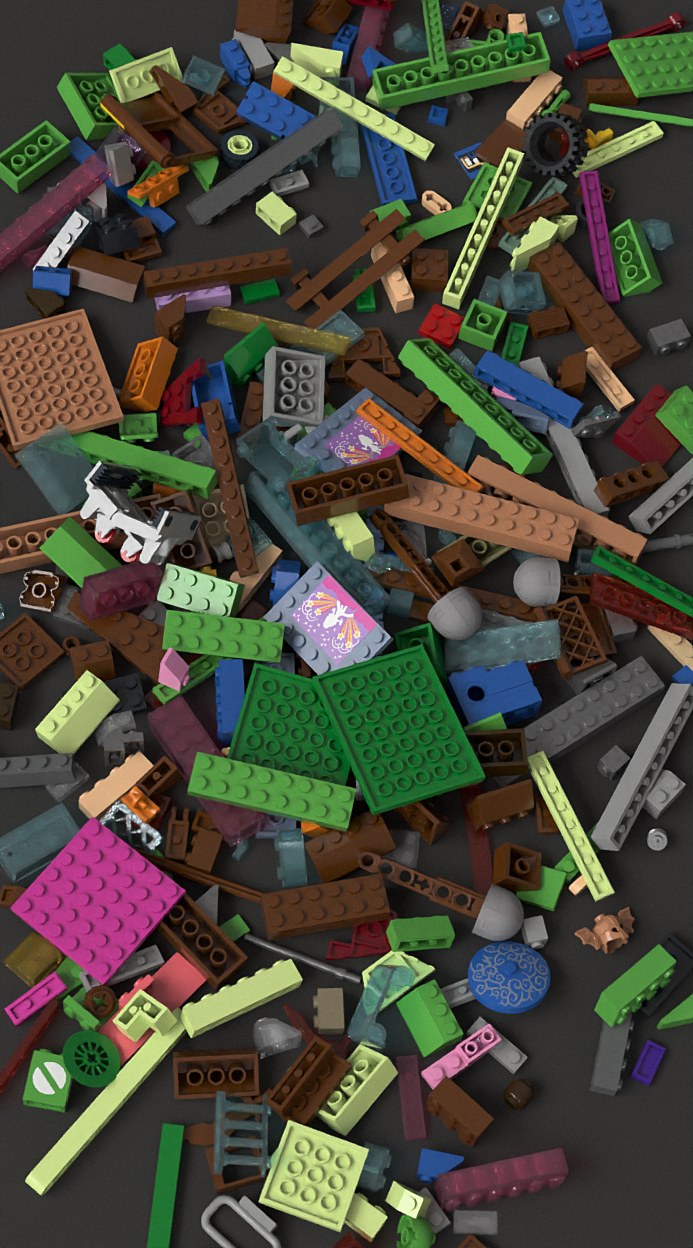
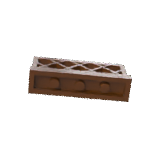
(564, 664)

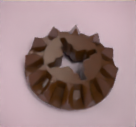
(108, 998)

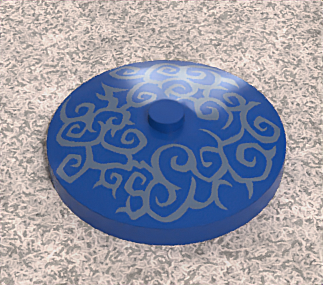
(508, 977)

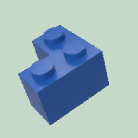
(284, 577)

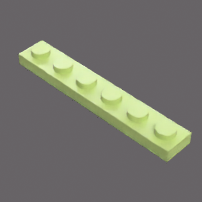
(619, 147)

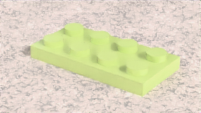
(134, 79)

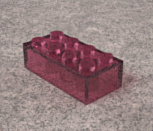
(120, 589)

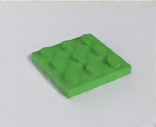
(482, 183)

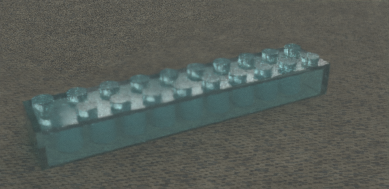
(317, 543)

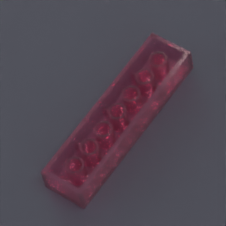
(182, 739)

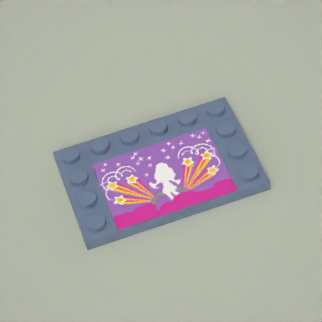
(349, 439)
(327, 623)

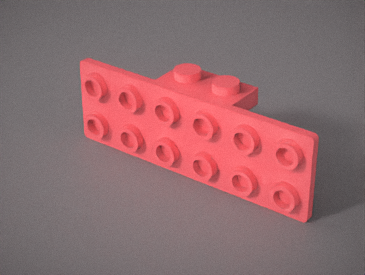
(169, 985)

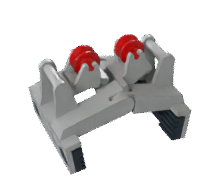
(116, 510)

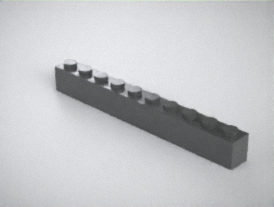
(264, 166)

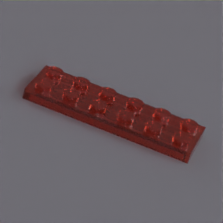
(638, 605)

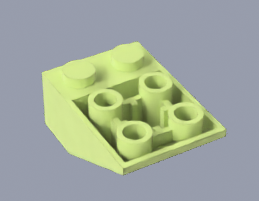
(541, 236)

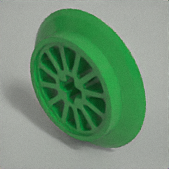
(106, 1048)

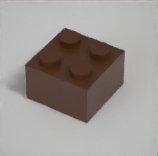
(429, 270)

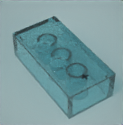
(36, 842)

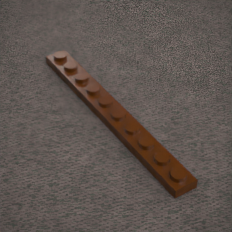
(230, 488)
(487, 600)

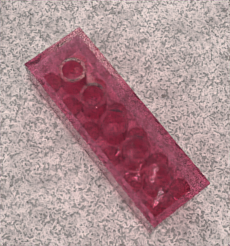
(501, 1179)

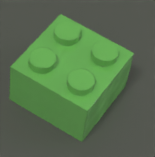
(482, 325)

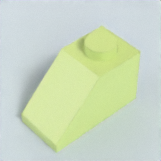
(408, 1200)

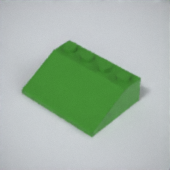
(83, 98)

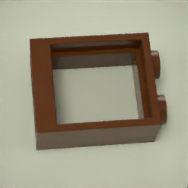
(217, 1179)

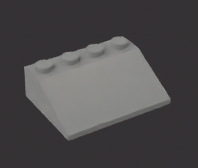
(293, 387)

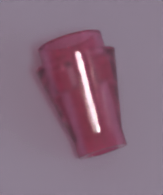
(32, 256)

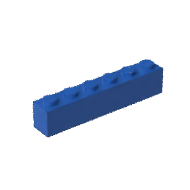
(528, 389)

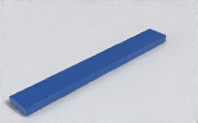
(158, 218)

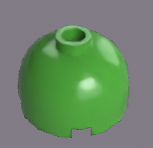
(415, 1233)

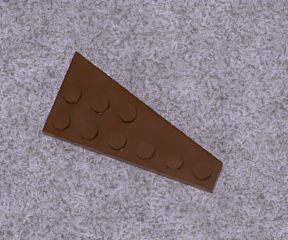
(129, 635)

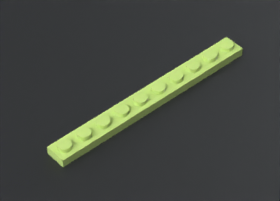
(353, 108)

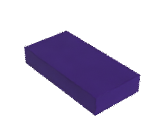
(648, 1062)

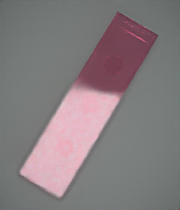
(410, 1098)

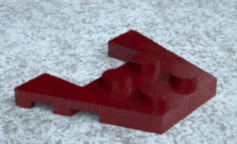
(177, 398)
(367, 941)

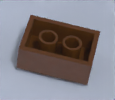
(458, 1112)

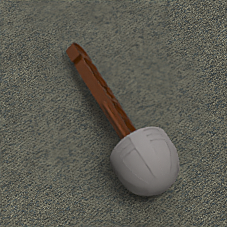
(540, 582)
(455, 612)
(497, 914)

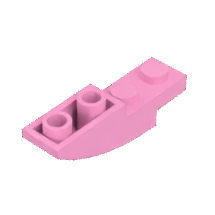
(462, 1056)

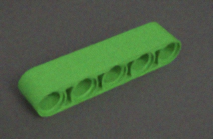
(441, 223)

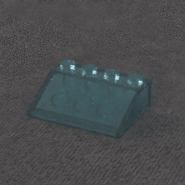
(57, 469)

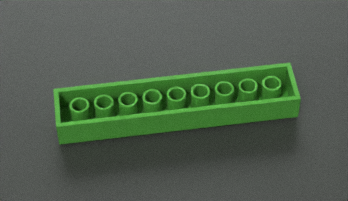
(467, 71)
(475, 406)

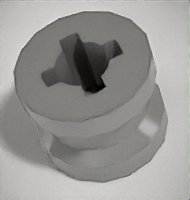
(222, 552)

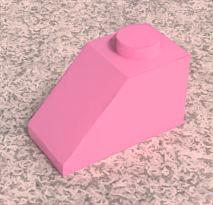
(173, 671)

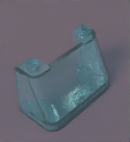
(274, 456)
(362, 1025)

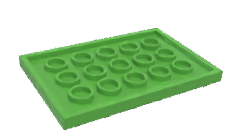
(656, 63)

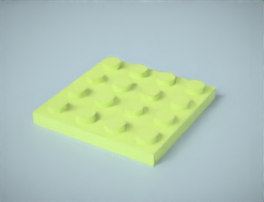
(314, 1176)

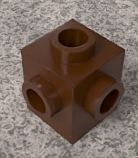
(494, 17)

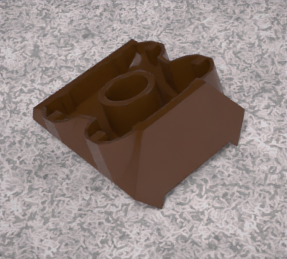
(41, 590)

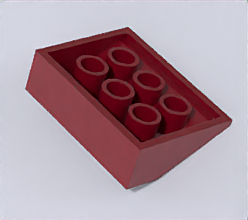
(644, 434)

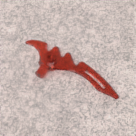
(339, 1048)

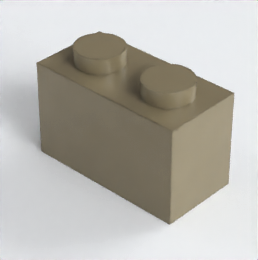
(329, 1011)

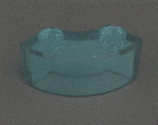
(291, 857)

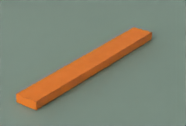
(416, 447)

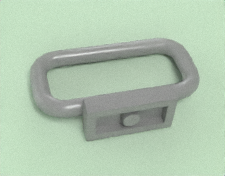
(247, 1211)

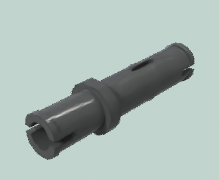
(669, 542)

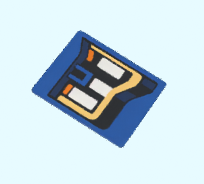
(470, 162)

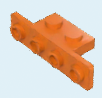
(160, 186)

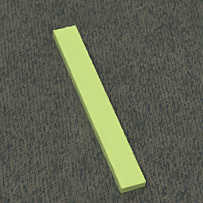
(569, 826)

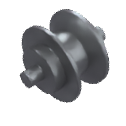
(657, 839)

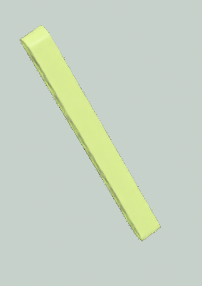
(104, 1107)

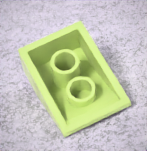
(317, 60)

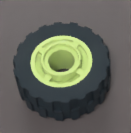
(238, 148)

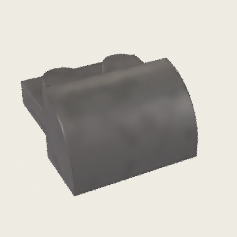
(121, 745)

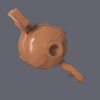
(609, 931)

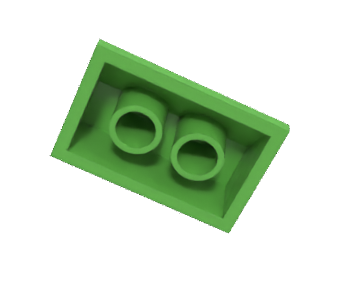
(429, 1019)

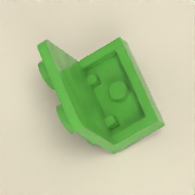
(138, 427)
(75, 1009)

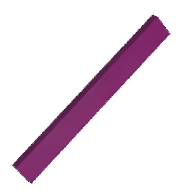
(599, 236)

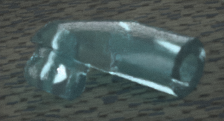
(242, 847)

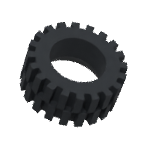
(536, 144)

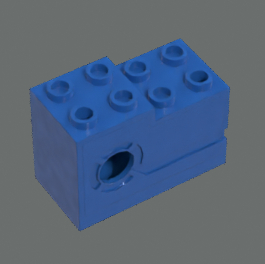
(483, 693)

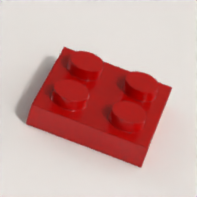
(441, 326)

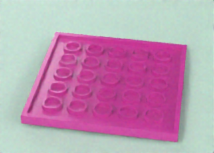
(98, 901)

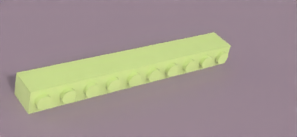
(483, 228)

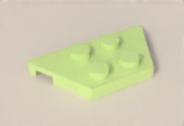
(399, 958)

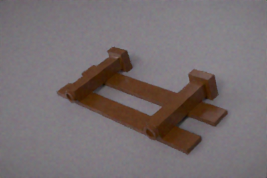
(377, 233)

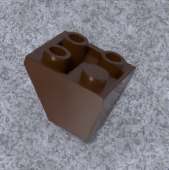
(457, 562)

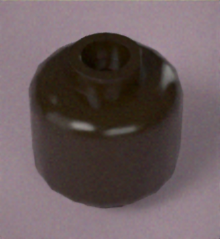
(518, 1094)

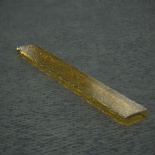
(280, 330)

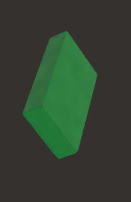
(259, 291)

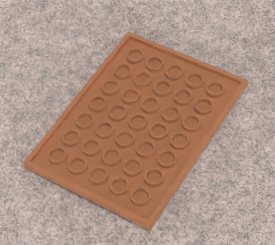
(54, 377)

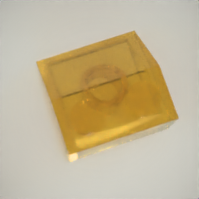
(33, 959)

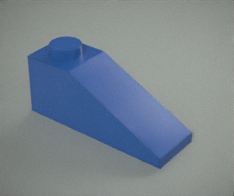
(345, 41)

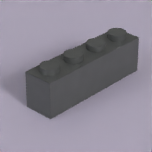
(37, 770)
(610, 1057)

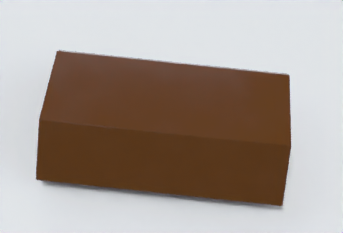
(105, 273)
(308, 1083)

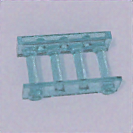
(222, 1141)

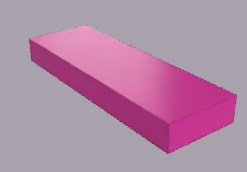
(36, 998)

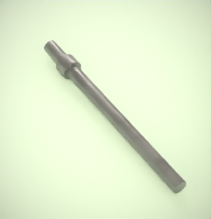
(340, 972)

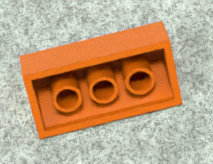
(148, 375)

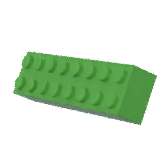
(271, 791)

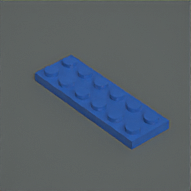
(389, 167)

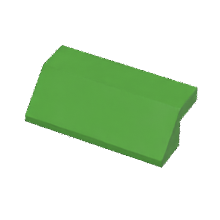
(77, 552)

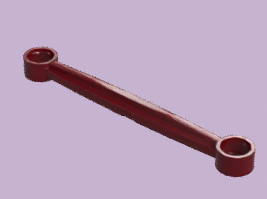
(575, 60)

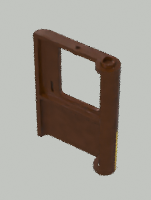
(153, 115)

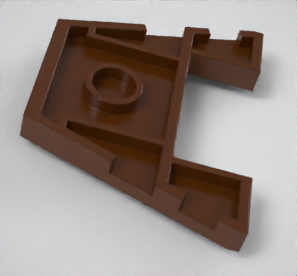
(218, 110)
(368, 349)

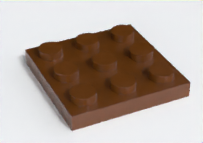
(599, 624)
(26, 651)

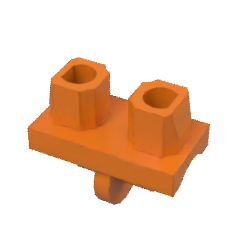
(140, 805)

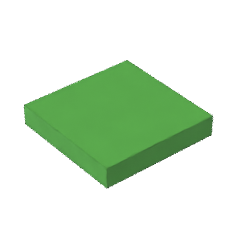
(550, 889)

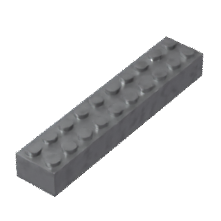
(590, 713)

